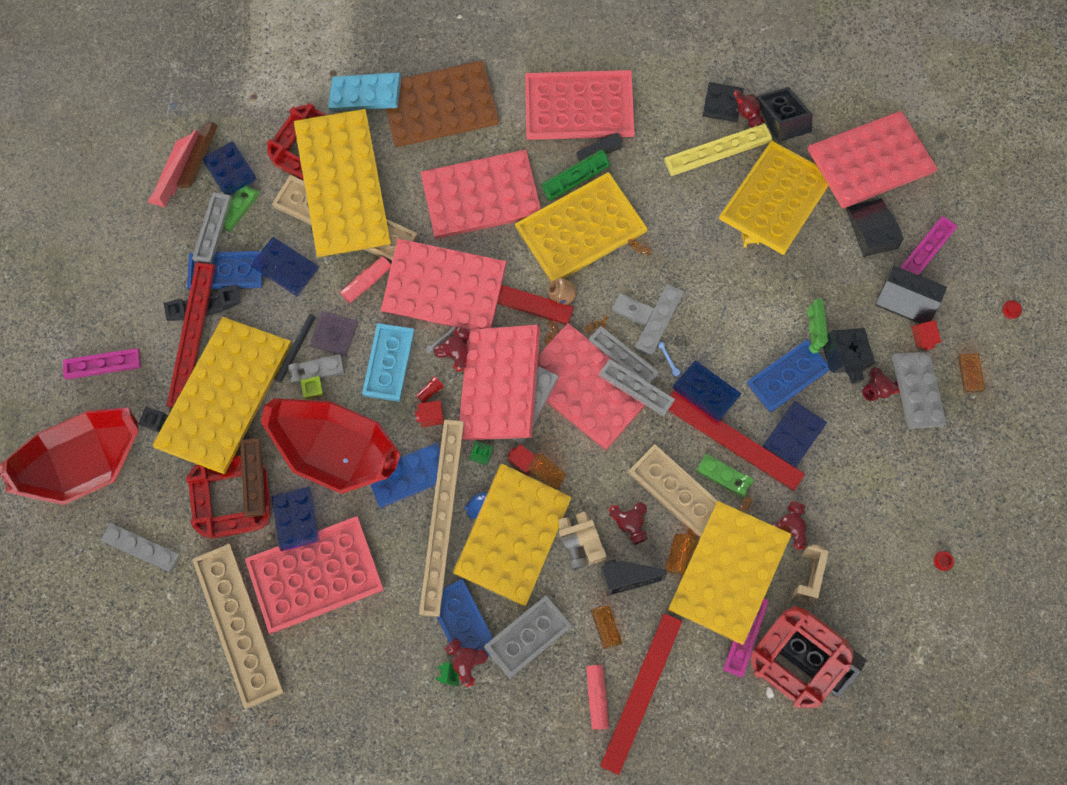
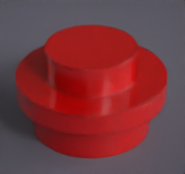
(1012, 309)
(943, 561)

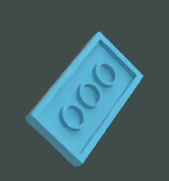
(365, 92)
(388, 362)

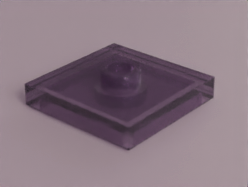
(333, 333)

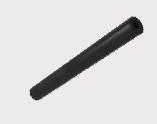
(295, 347)

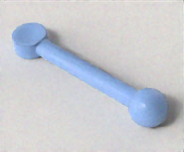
(676, 372)

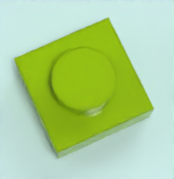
(312, 388)

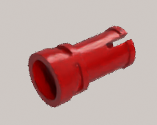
(432, 387)

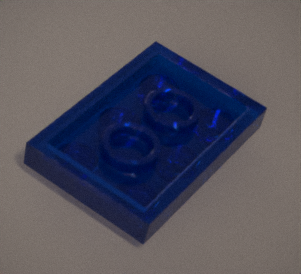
(229, 168)
(285, 266)
(706, 391)
(794, 434)
(295, 518)

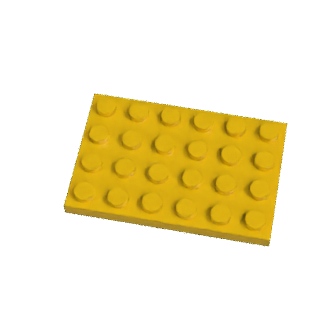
(776, 198)
(580, 227)
(512, 535)
(730, 572)

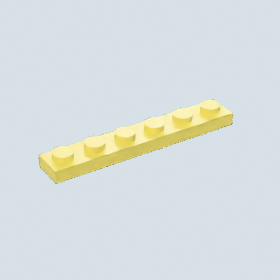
(718, 149)

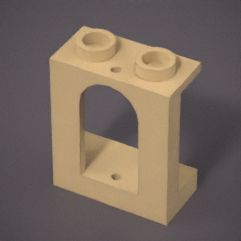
(811, 593)

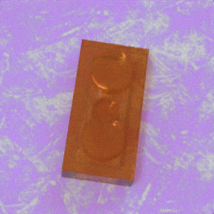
(971, 373)
(546, 471)
(680, 554)
(606, 627)

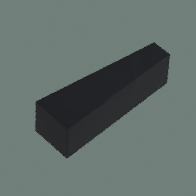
(608, 144)

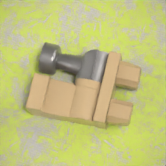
(581, 535)

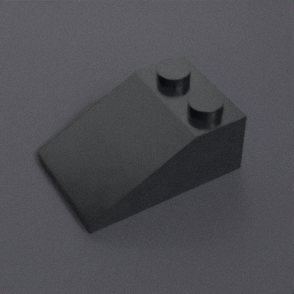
(785, 114)
(874, 227)
(627, 576)

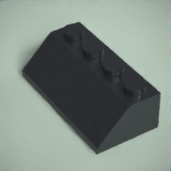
(811, 658)

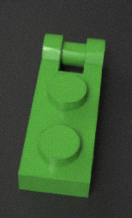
(239, 206)
(817, 325)
(724, 475)

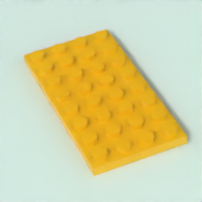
(341, 183)
(222, 395)

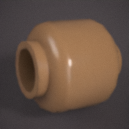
(562, 291)

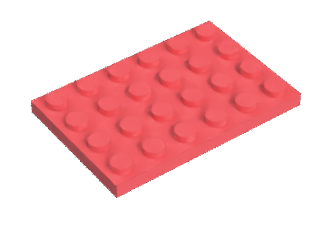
(579, 104)
(872, 159)
(480, 194)
(443, 286)
(500, 383)
(581, 394)
(315, 576)

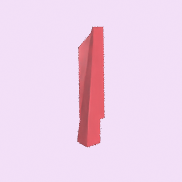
(173, 170)

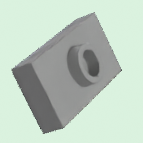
(632, 309)

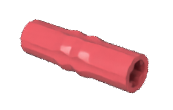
(365, 279)
(597, 697)

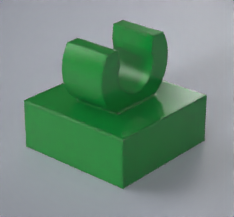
(481, 453)
(448, 675)

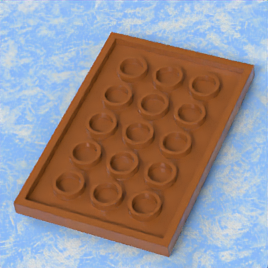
(442, 104)

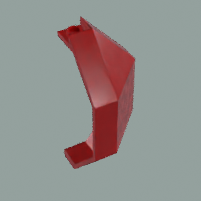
(321, 434)
(72, 456)

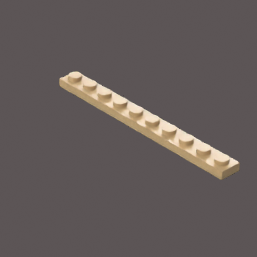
(441, 519)

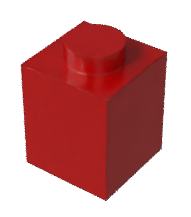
(926, 335)
(429, 414)
(520, 459)

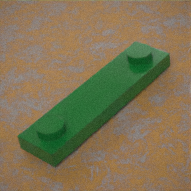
(575, 175)

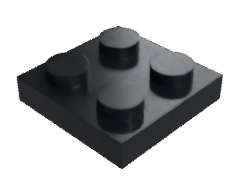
(721, 102)

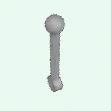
(429, 349)

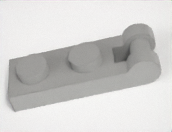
(321, 367)

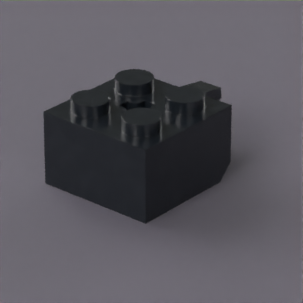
(849, 353)

